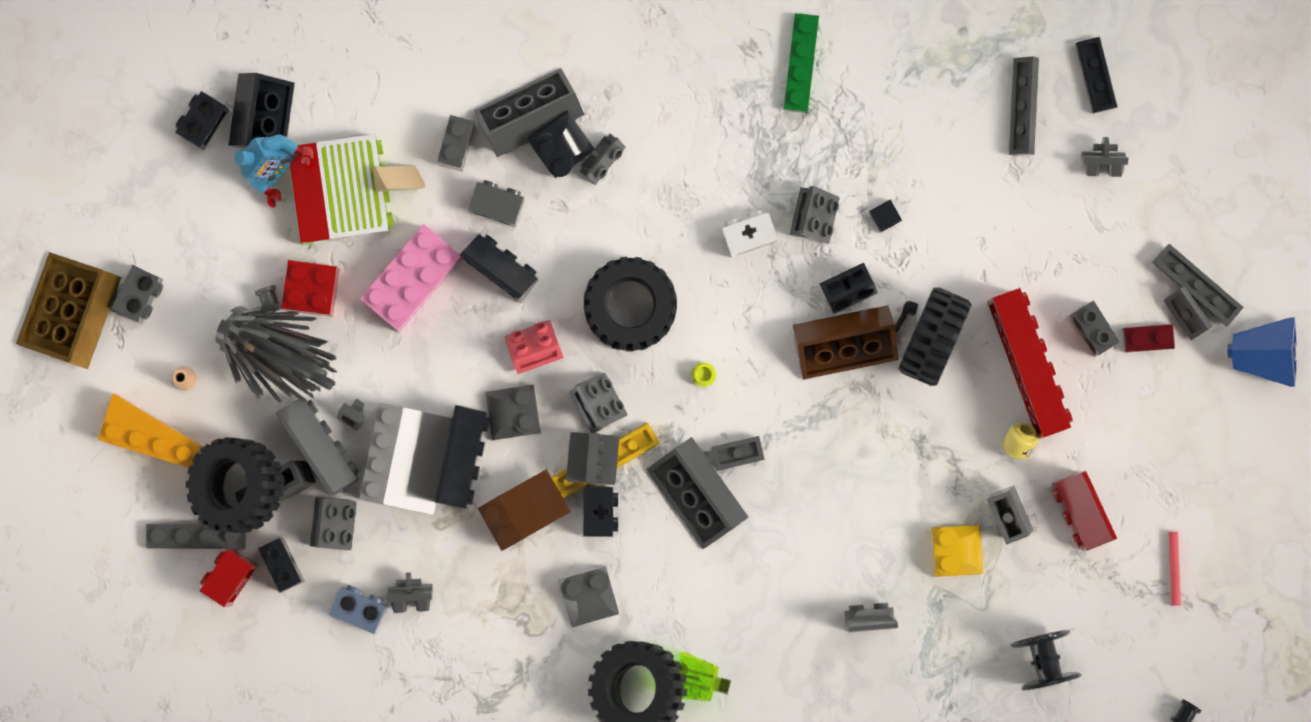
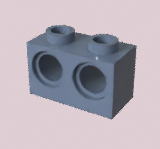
(356, 615)

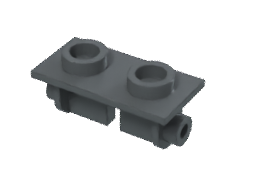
(610, 150)

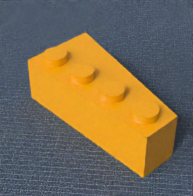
(141, 432)

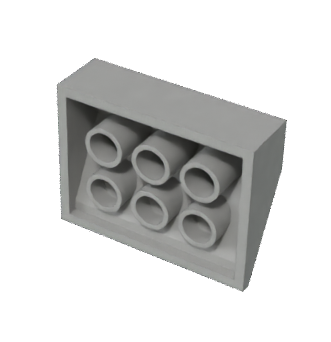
(405, 458)

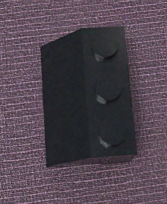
(260, 108)
(500, 267)

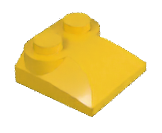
(957, 550)

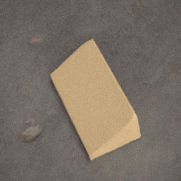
(397, 178)

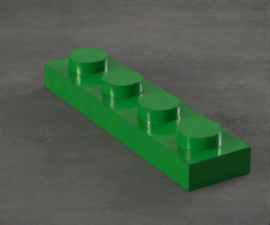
(801, 63)

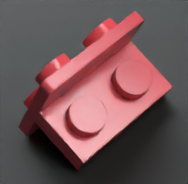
(533, 346)

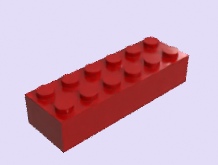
(1029, 363)

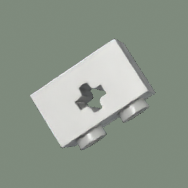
(763, 235)

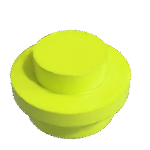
(703, 374)

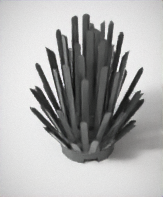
(263, 345)

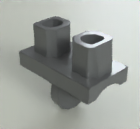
(1114, 160)
(410, 590)

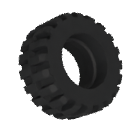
(606, 280)
(935, 336)
(207, 481)
(613, 667)

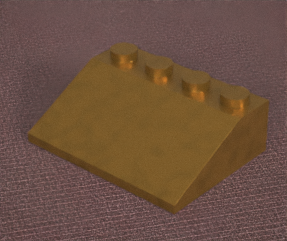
(68, 310)

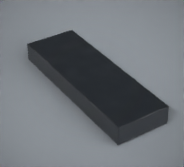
(1096, 75)

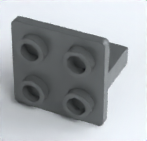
(815, 214)
(598, 402)
(592, 458)
(333, 524)

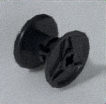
(1045, 660)

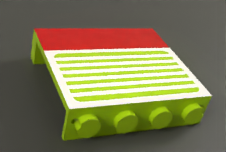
(338, 190)

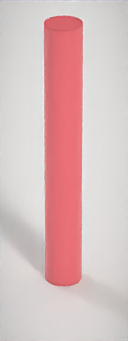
(1174, 569)

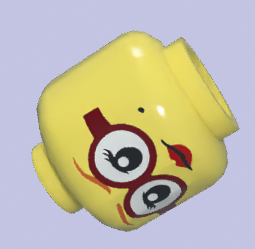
(1020, 441)

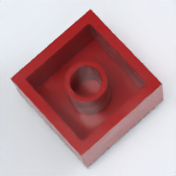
(310, 288)
(227, 577)

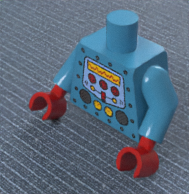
(267, 160)

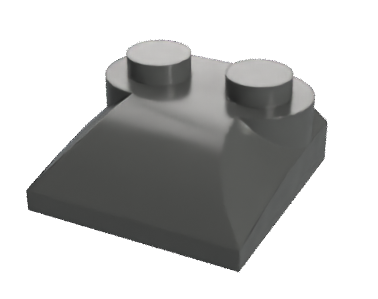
(513, 412)
(588, 597)
(870, 619)

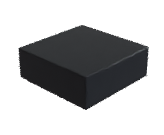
(885, 216)

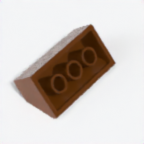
(846, 342)

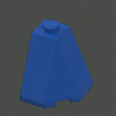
(1267, 351)

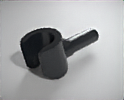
(908, 308)

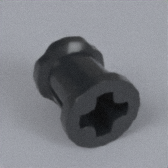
(1186, 712)

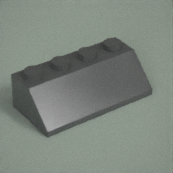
(526, 110)
(317, 446)
(697, 493)

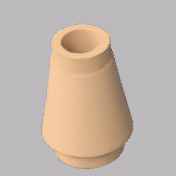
(189, 381)

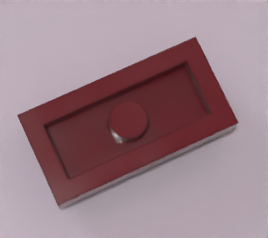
(1148, 338)

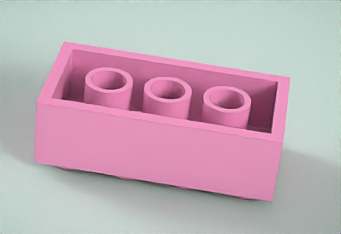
(411, 278)

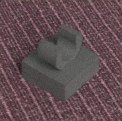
(352, 414)

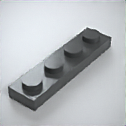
(1023, 106)
(1198, 284)
(191, 537)

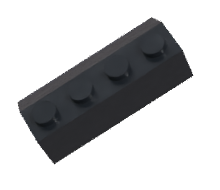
(461, 457)

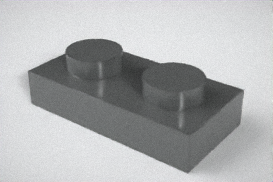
(1187, 313)
(737, 453)

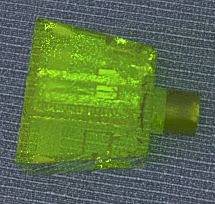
(701, 678)

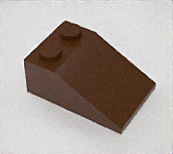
(524, 510)

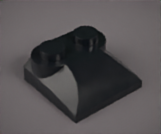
(561, 145)

